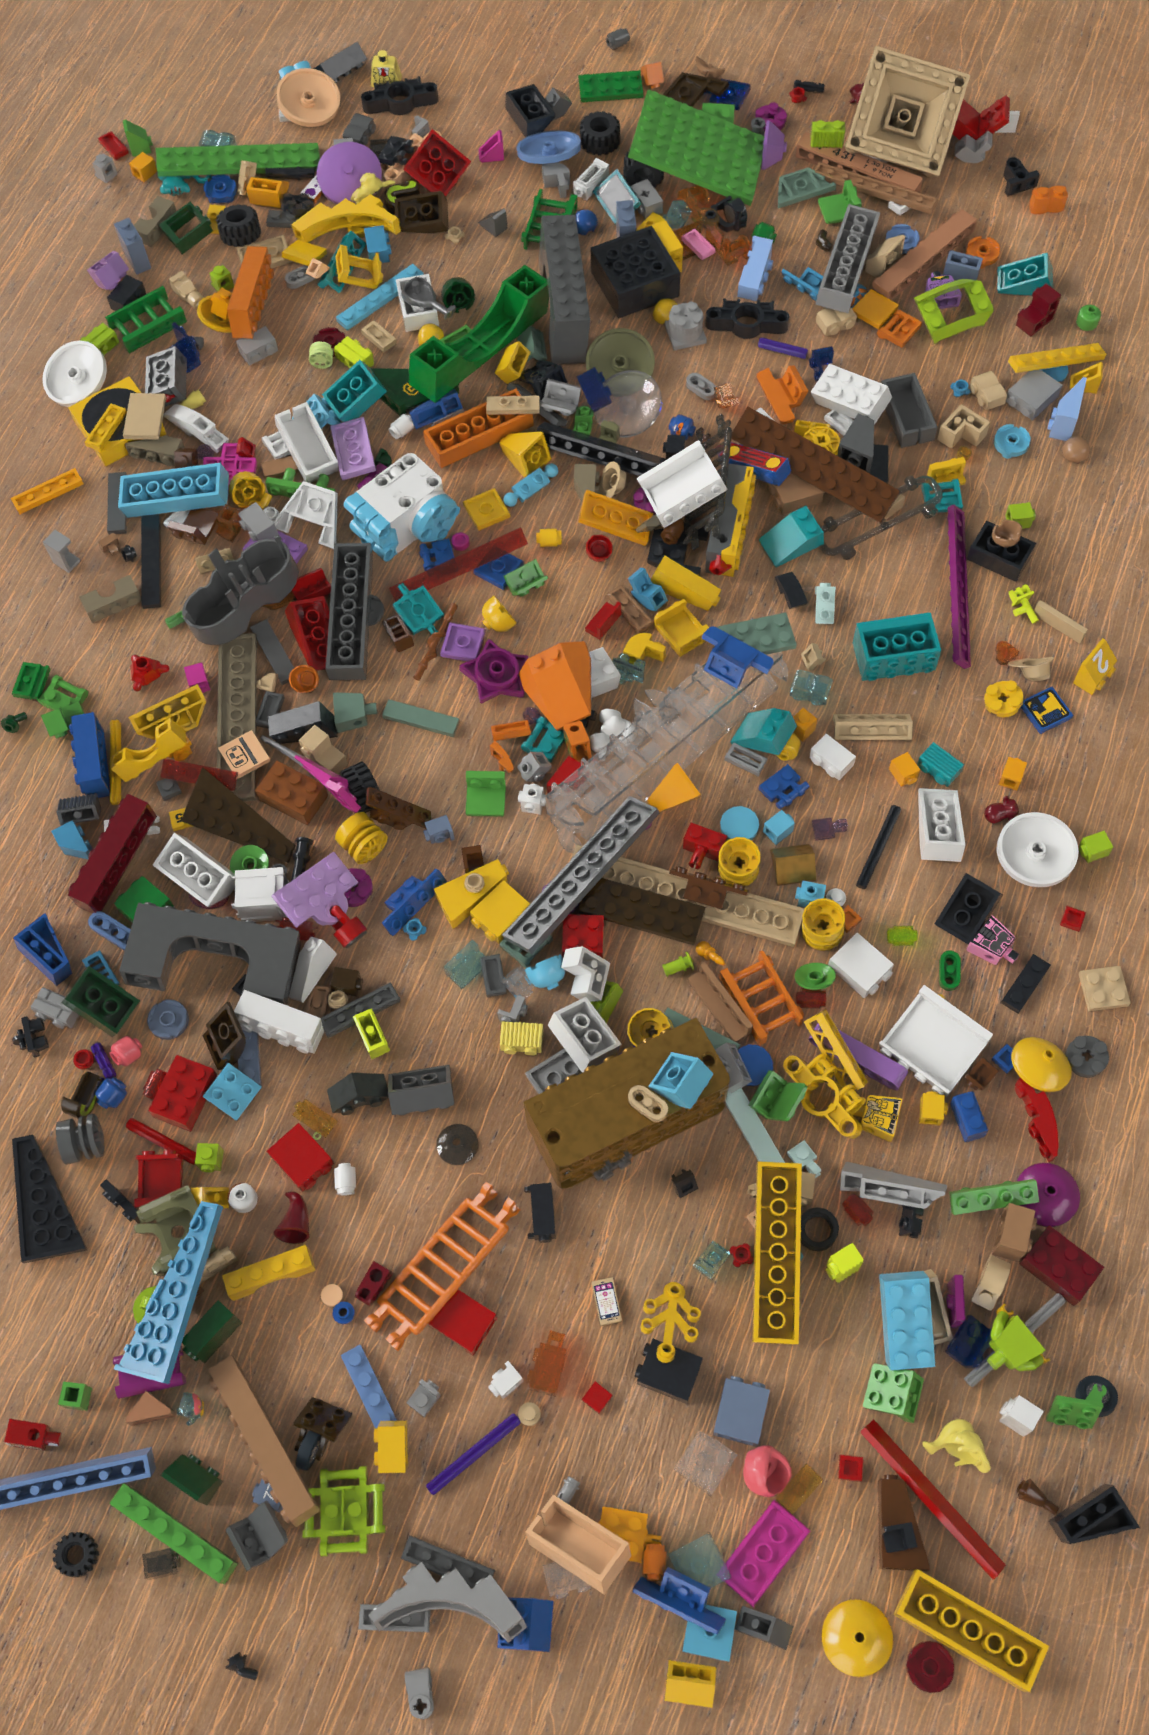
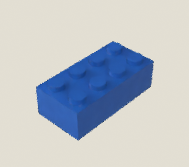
(90, 755)

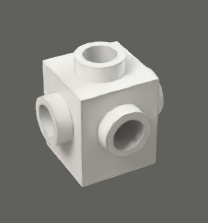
(532, 798)

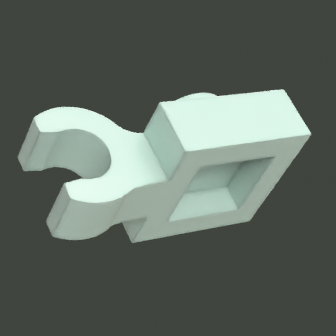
(804, 1154)

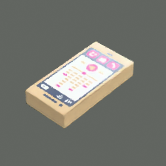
(606, 1301)

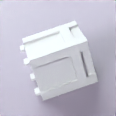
(254, 894)

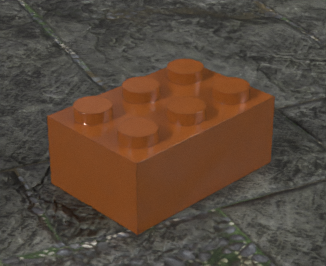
(291, 792)

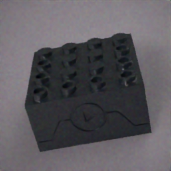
(635, 271)

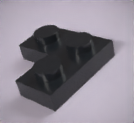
(114, 1196)

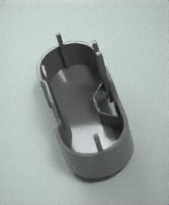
(238, 589)

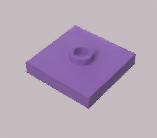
(462, 642)

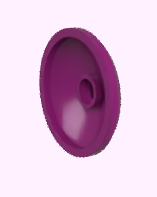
(1057, 1207)

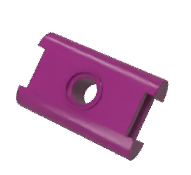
(135, 1385)

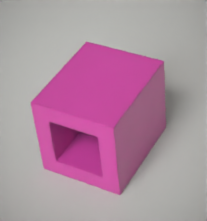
(197, 675)

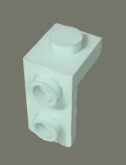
(825, 603)

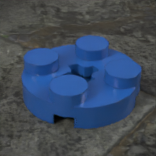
(220, 196)

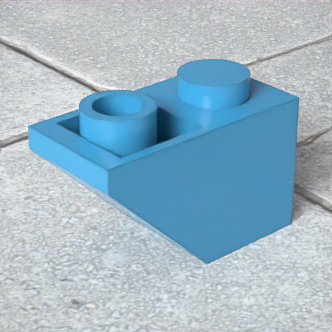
(71, 840)

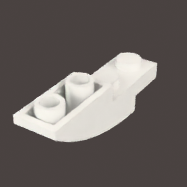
(196, 424)

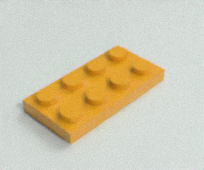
(613, 517)

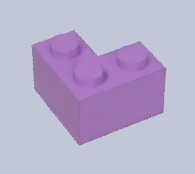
(108, 271)

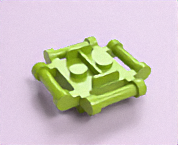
(346, 1511)

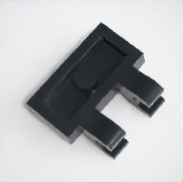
(395, 151)

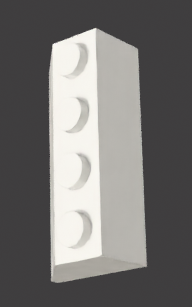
(195, 870)

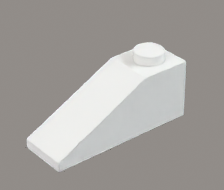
(310, 967)

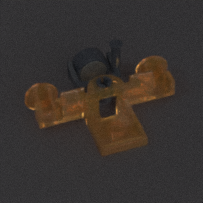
(736, 218)

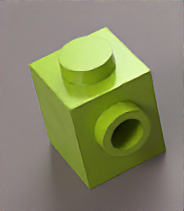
(1021, 513)
(1095, 846)
(209, 1157)

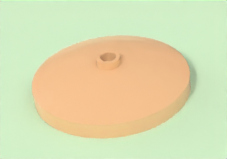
(308, 97)

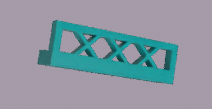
(327, 277)

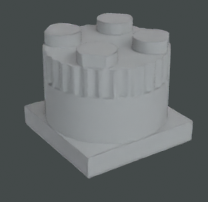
(685, 326)

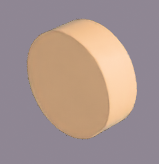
(332, 1295)

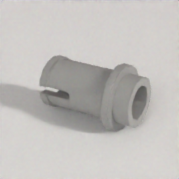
(568, 1489)

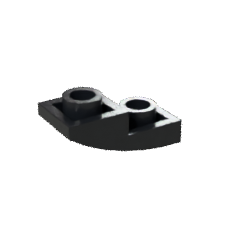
(792, 590)

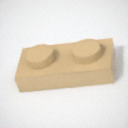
(378, 336)

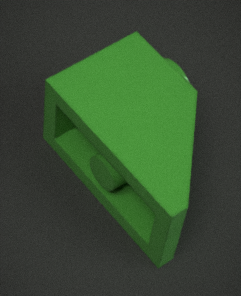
(137, 138)

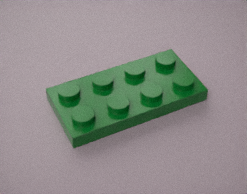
(610, 86)

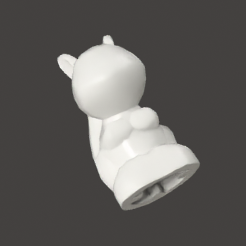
(612, 724)

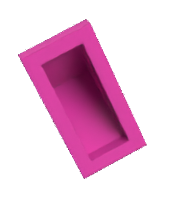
(492, 149)

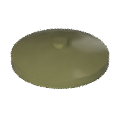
(620, 351)

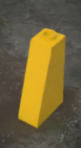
(685, 584)
(458, 901)

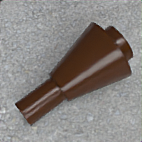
(1032, 1494)

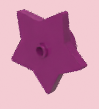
(495, 672)

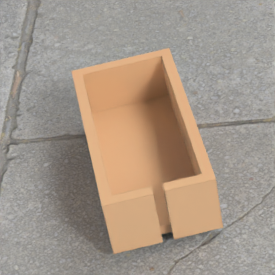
(578, 1544)

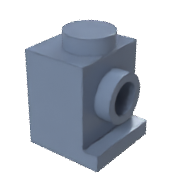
(438, 830)

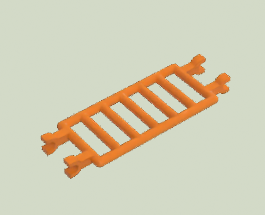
(397, 1338)

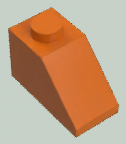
(652, 74)

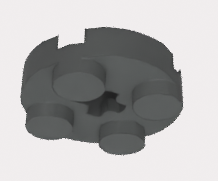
(1097, 1050)

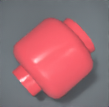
(126, 1051)

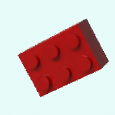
(182, 1092)

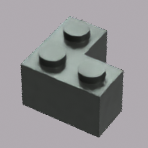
(356, 1091)

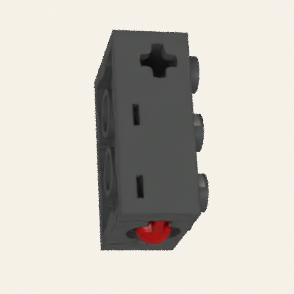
(167, 375)

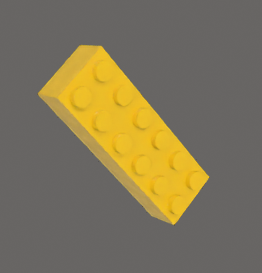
(971, 1631)

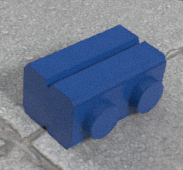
(969, 1116)

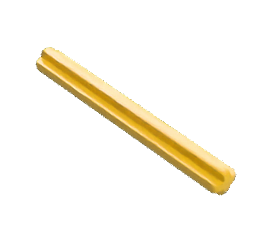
(115, 746)

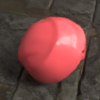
(766, 1471)

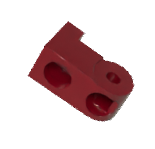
(373, 1283)

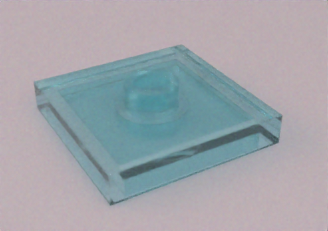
(701, 1561)

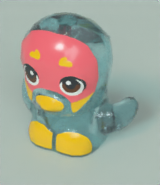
(193, 1410)

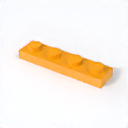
(47, 491)

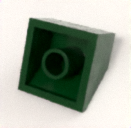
(192, 1478)

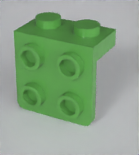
(835, 206)
(777, 1098)

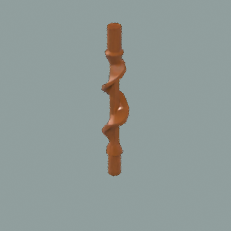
(433, 641)

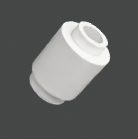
(401, 426)
(345, 1179)

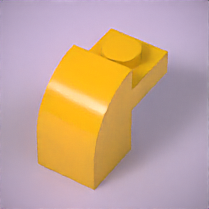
(641, 646)

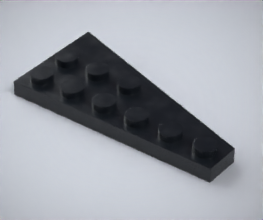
(43, 1215)

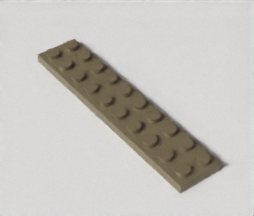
(237, 701)

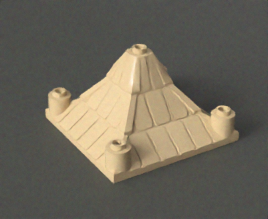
(907, 111)

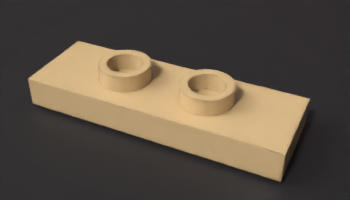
(513, 405)

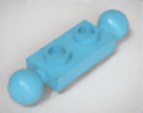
(530, 485)

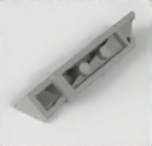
(890, 1186)

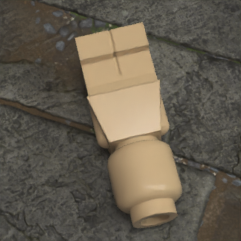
(185, 289)

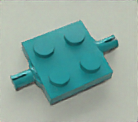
(418, 609)

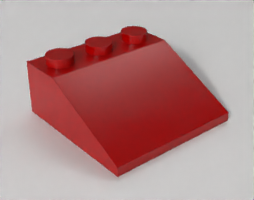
(437, 164)

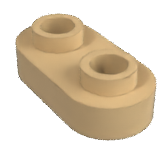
(648, 1104)

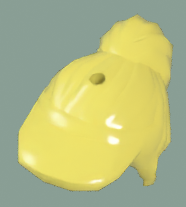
(961, 1442)

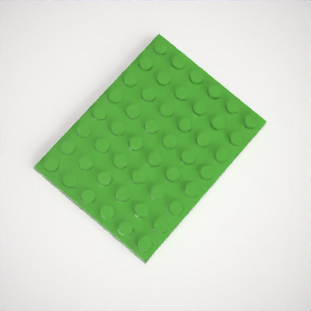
(697, 147)

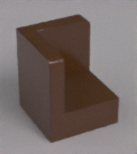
(472, 858)

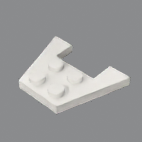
(313, 505)

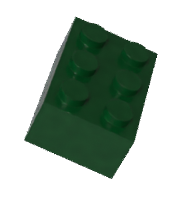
(100, 1001)

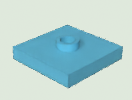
(708, 1644)

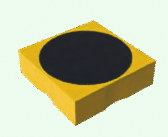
(90, 410)

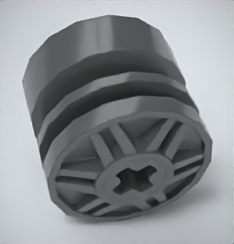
(80, 1139)

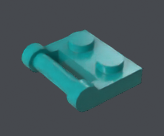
(948, 498)
(550, 742)

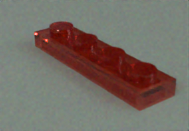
(190, 772)

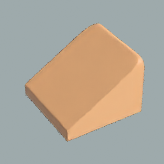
(316, 268)

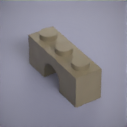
(149, 229)
(101, 607)

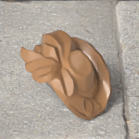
(707, 69)

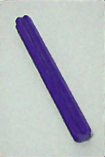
(473, 1454)

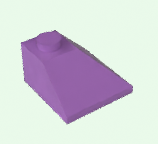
(773, 146)

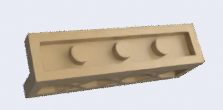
(872, 726)

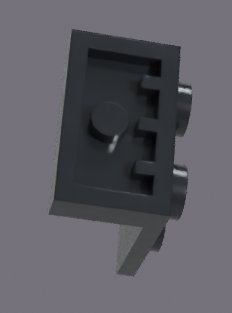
(540, 373)

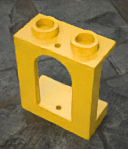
(343, 262)

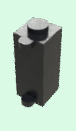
(542, 1212)

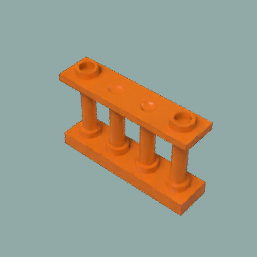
(759, 1030)

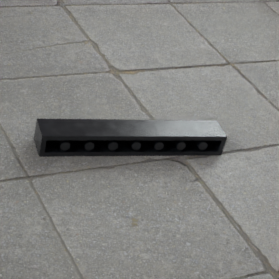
(597, 449)

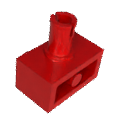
(702, 843)

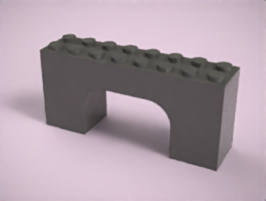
(563, 268)
(164, 933)

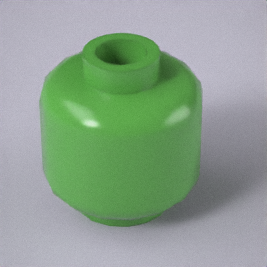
(1088, 317)

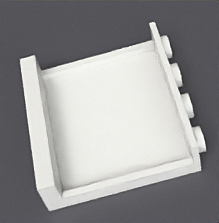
(681, 484)
(935, 1041)

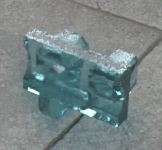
(628, 671)

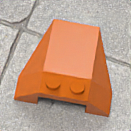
(560, 682)

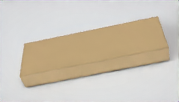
(1060, 622)

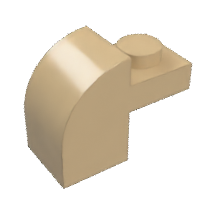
(991, 1282)

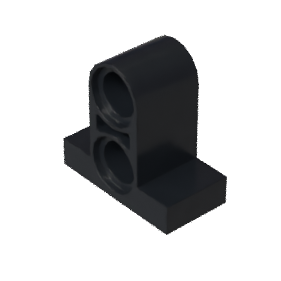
(1018, 177)

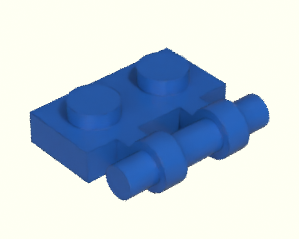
(440, 550)
(779, 783)

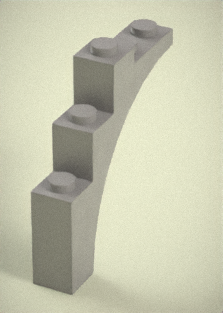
(452, 1592)

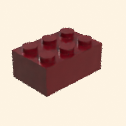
(1062, 1265)

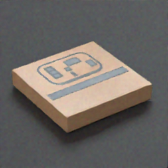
(244, 754)

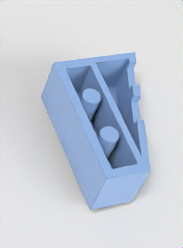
(756, 269)

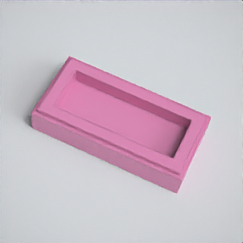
(698, 244)

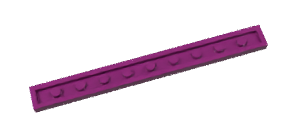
(959, 587)

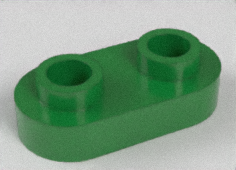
(950, 972)

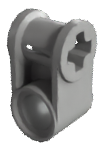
(419, 1688)

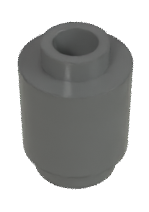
(617, 38)

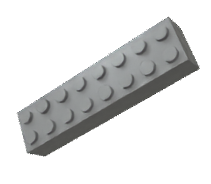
(847, 258)

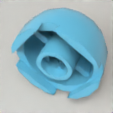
(546, 973)

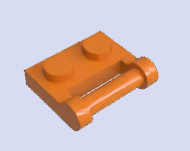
(903, 332)

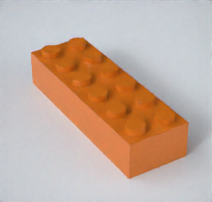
(250, 292)
(472, 432)

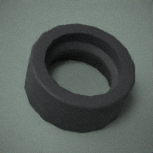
(830, 1218)

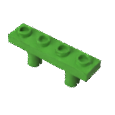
(286, 485)
(993, 1196)

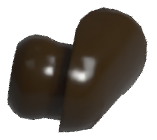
(822, 242)

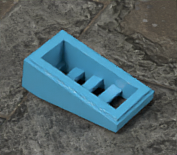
(98, 956)

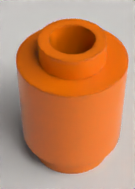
(654, 1562)

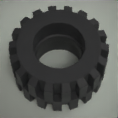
(600, 133)
(636, 172)
(238, 225)
(359, 779)

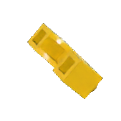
(130, 763)
(252, 1277)

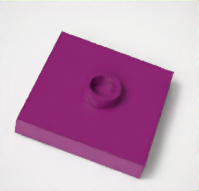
(955, 1301)

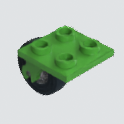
(1093, 1399)

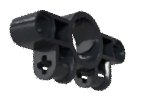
(417, 95)
(767, 318)

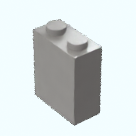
(1033, 393)

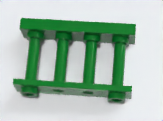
(569, 206)
(152, 330)

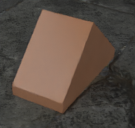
(149, 1410)

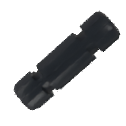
(809, 86)

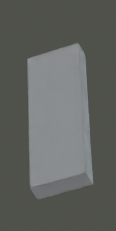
(412, 1623)

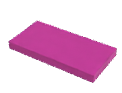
(764, 1552)

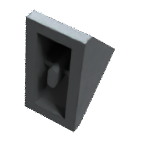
(495, 222)

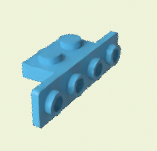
(808, 282)

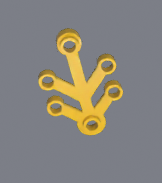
(671, 1317)

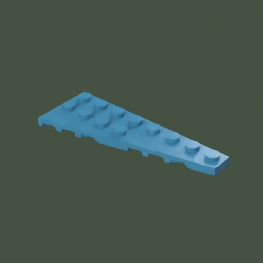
(167, 1313)

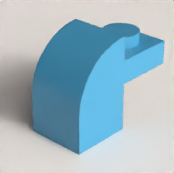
(645, 592)

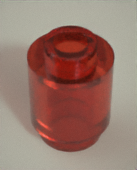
(811, 998)
(153, 1083)
(858, 1210)

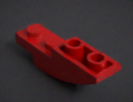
(1043, 1125)

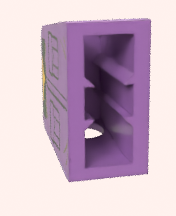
(947, 300)

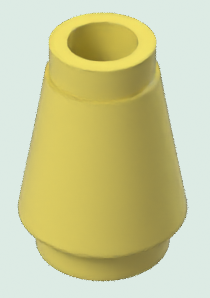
(193, 400)

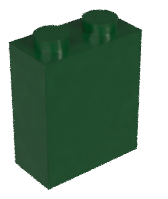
(210, 1332)

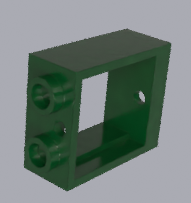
(179, 219)

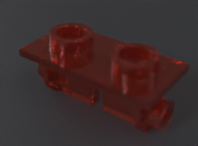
(305, 929)

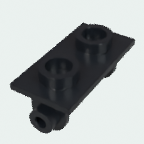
(909, 1223)

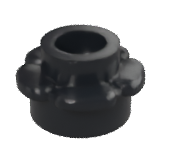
(128, 553)

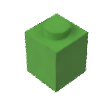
(75, 1396)

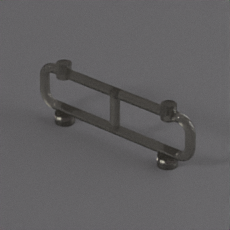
(928, 510)

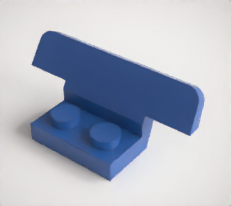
(732, 657)

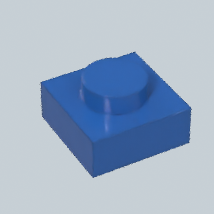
(1003, 1059)

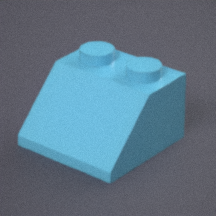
(681, 1079)

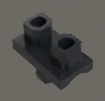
(29, 1038)

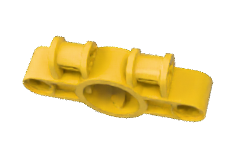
(842, 1110)

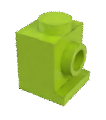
(221, 274)

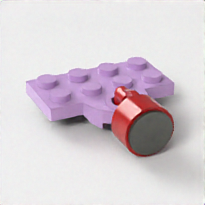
(321, 896)

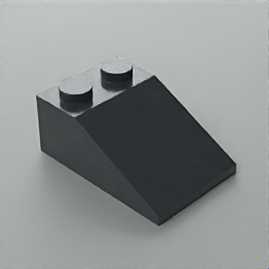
(968, 908)

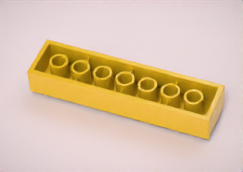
(777, 1253)

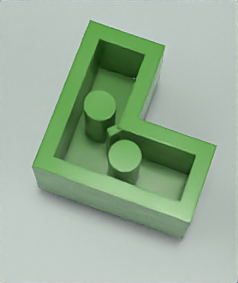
(58, 721)

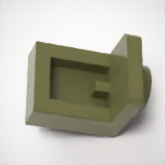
(609, 431)

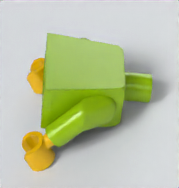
(1014, 1344)

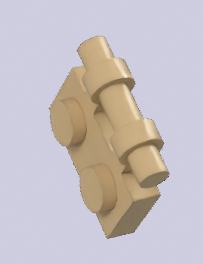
(218, 1262)

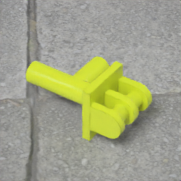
(1023, 599)

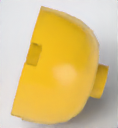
(245, 488)
(497, 616)

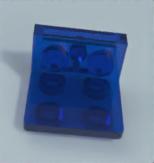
(187, 347)

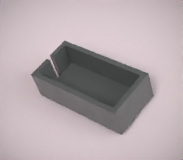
(909, 411)

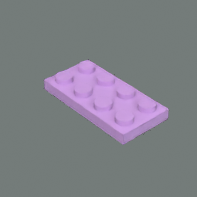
(353, 448)

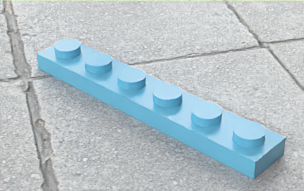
(375, 299)

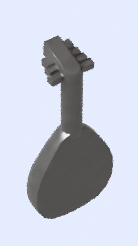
(421, 294)

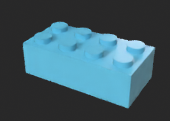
(907, 1320)

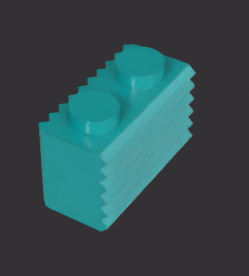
(940, 764)

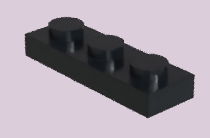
(1025, 983)

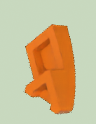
(503, 759)

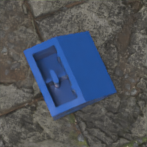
(538, 1619)

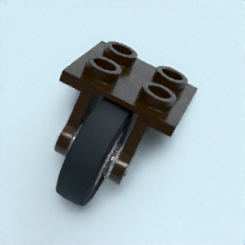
(318, 1425)

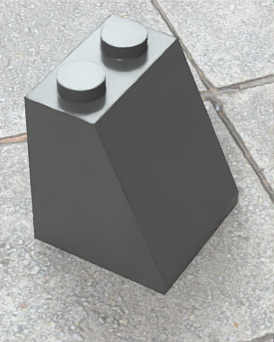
(858, 443)

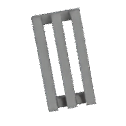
(745, 762)

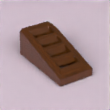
(398, 633)

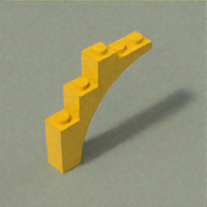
(345, 214)

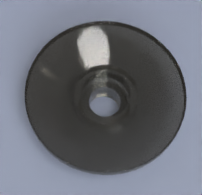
(461, 1153)

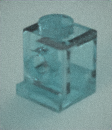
(677, 214)

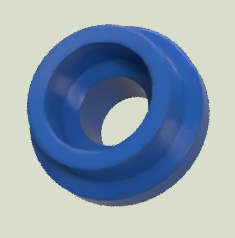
(343, 1319)

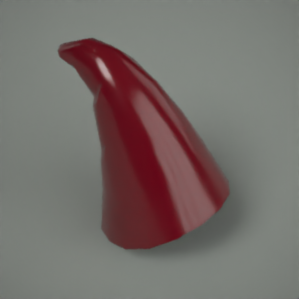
(295, 1223)

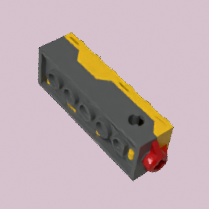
(725, 549)

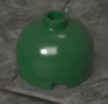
(458, 292)

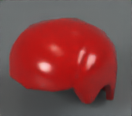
(599, 548)

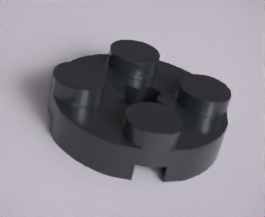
(297, 204)

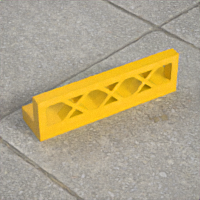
(839, 1048)

